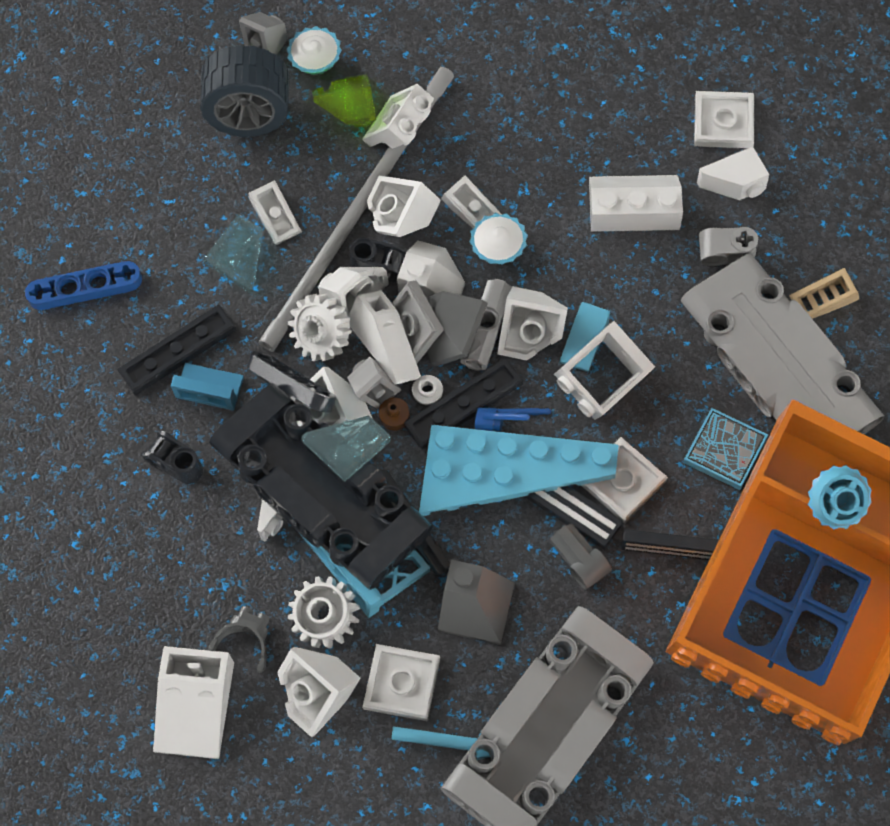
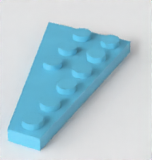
(498, 466)

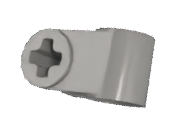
(725, 245)

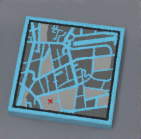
(725, 449)

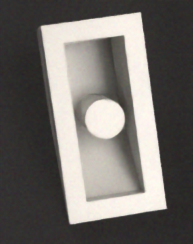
(735, 175)

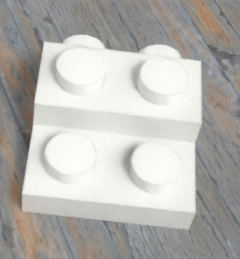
(400, 117)

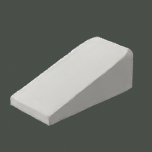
(468, 202)
(274, 212)

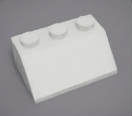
(635, 203)

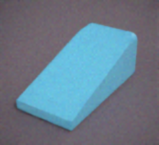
(587, 324)

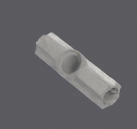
(485, 338)

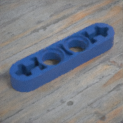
(83, 281)

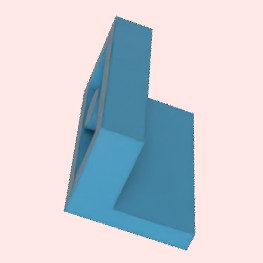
(207, 386)

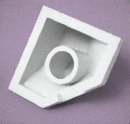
(401, 206)
(432, 270)
(353, 281)
(530, 323)
(315, 687)

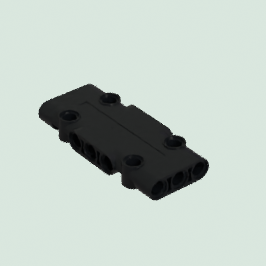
(313, 495)

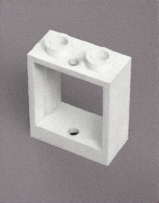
(627, 353)

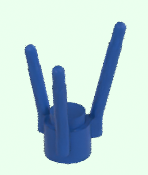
(492, 418)

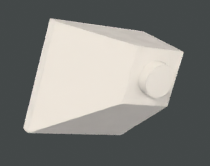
(347, 404)

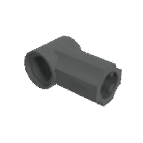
(585, 563)

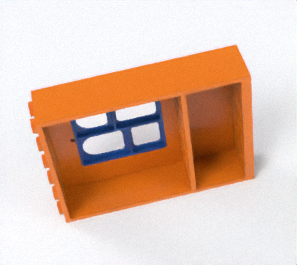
(775, 508)

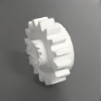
(320, 327)
(309, 603)

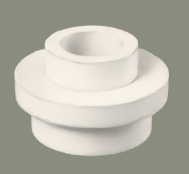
(431, 397)

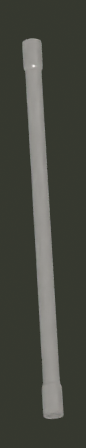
(279, 325)

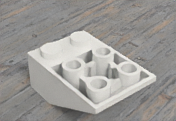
(192, 702)

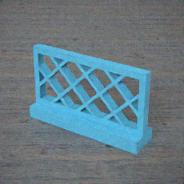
(371, 599)

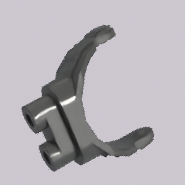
(246, 623)

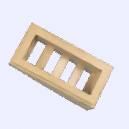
(839, 277)

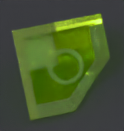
(348, 100)

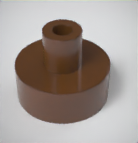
(394, 413)

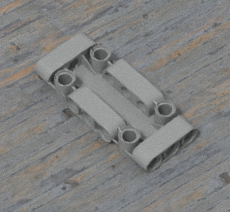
(776, 346)
(548, 723)

